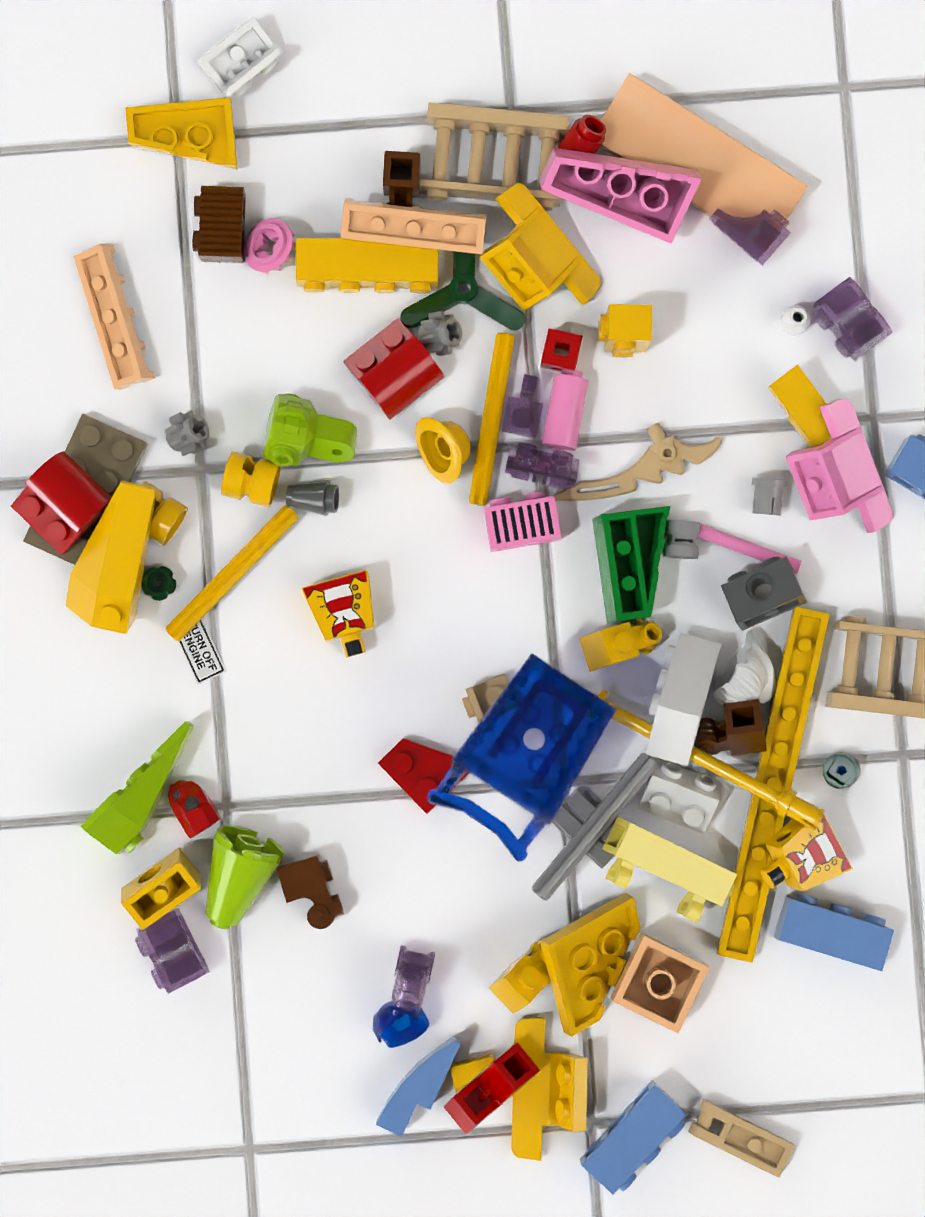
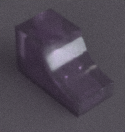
(755, 235)

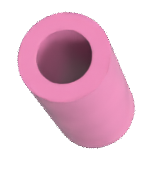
(565, 410)

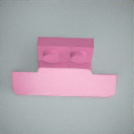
(841, 472)

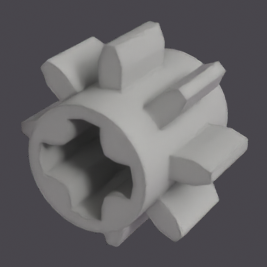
(440, 333)
(187, 433)

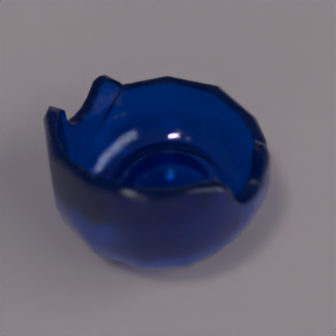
(397, 1025)

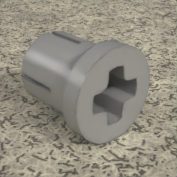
(768, 496)

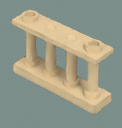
(480, 123)
(882, 698)

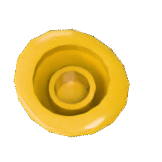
(442, 447)

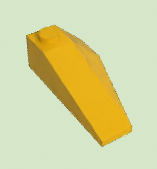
(111, 567)

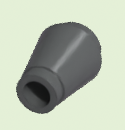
(314, 497)

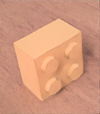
(659, 982)

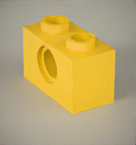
(160, 888)

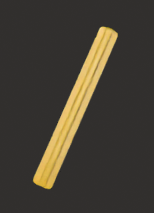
(491, 419)
(231, 573)

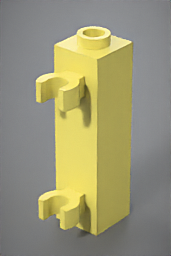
(668, 861)

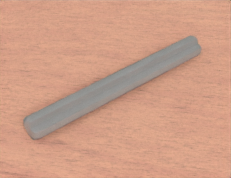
(594, 826)

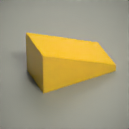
(466, 1070)

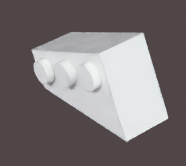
(682, 697)

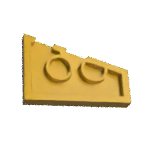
(186, 129)

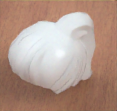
(747, 675)

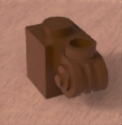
(401, 177)
(739, 732)
(310, 880)

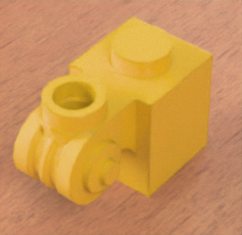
(620, 643)
(522, 980)

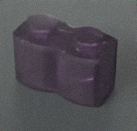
(851, 319)
(172, 952)

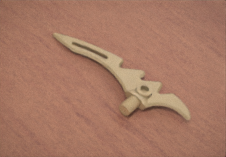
(664, 455)

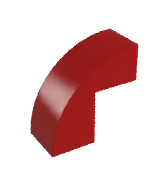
(491, 1088)

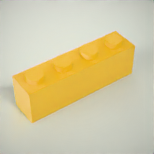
(364, 264)

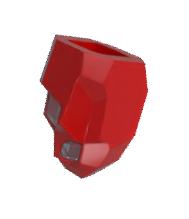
(192, 807)

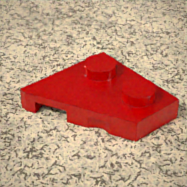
(417, 770)

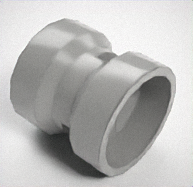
(681, 531)

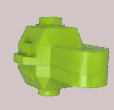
(299, 432)

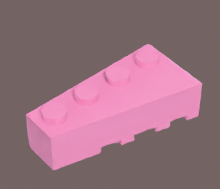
(626, 190)

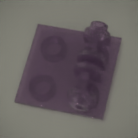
(528, 459)

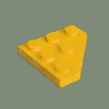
(588, 960)

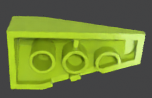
(128, 811)

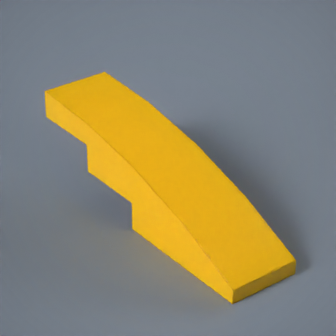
(802, 405)

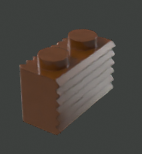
(220, 224)

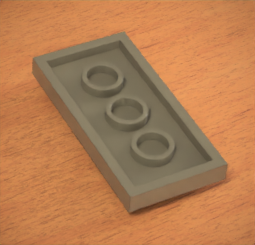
(105, 456)

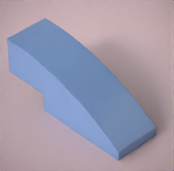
(418, 1087)

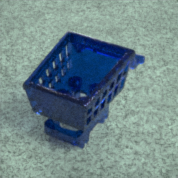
(530, 778)

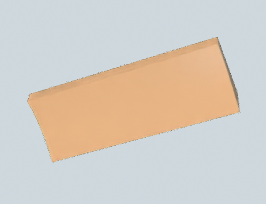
(658, 130)

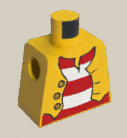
(343, 609)
(804, 856)

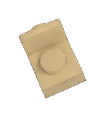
(483, 696)

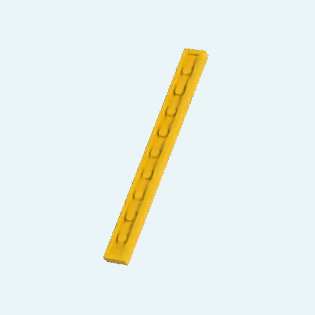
(777, 770)

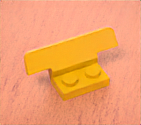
(536, 254)
(552, 1096)

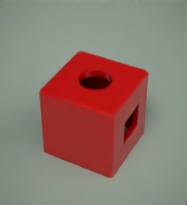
(561, 340)

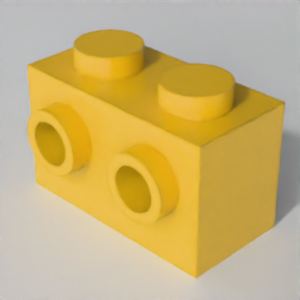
(625, 329)

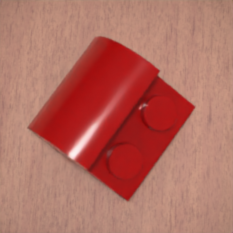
(394, 368)
(61, 502)

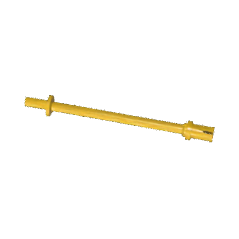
(785, 802)

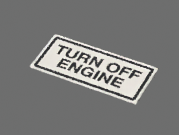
(201, 654)

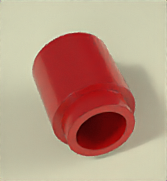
(584, 135)

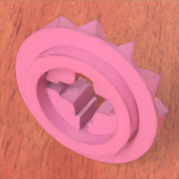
(257, 243)

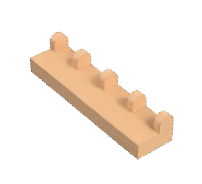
(413, 226)
(112, 316)

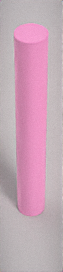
(742, 546)

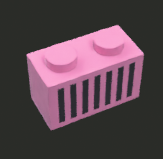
(522, 522)

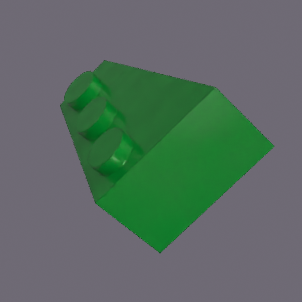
(629, 560)

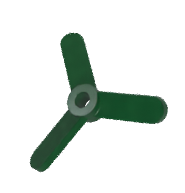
(477, 298)

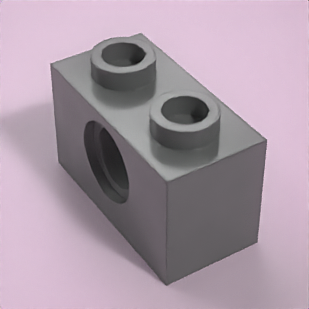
(783, 597)

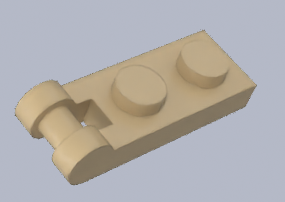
(742, 1139)

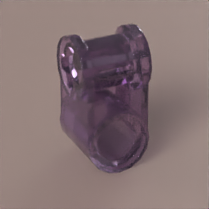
(411, 978)

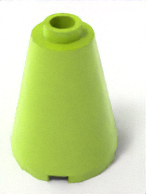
(238, 873)

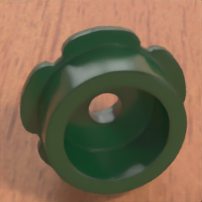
(149, 583)

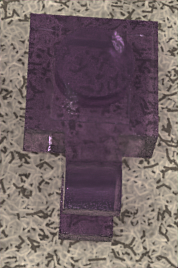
(522, 413)

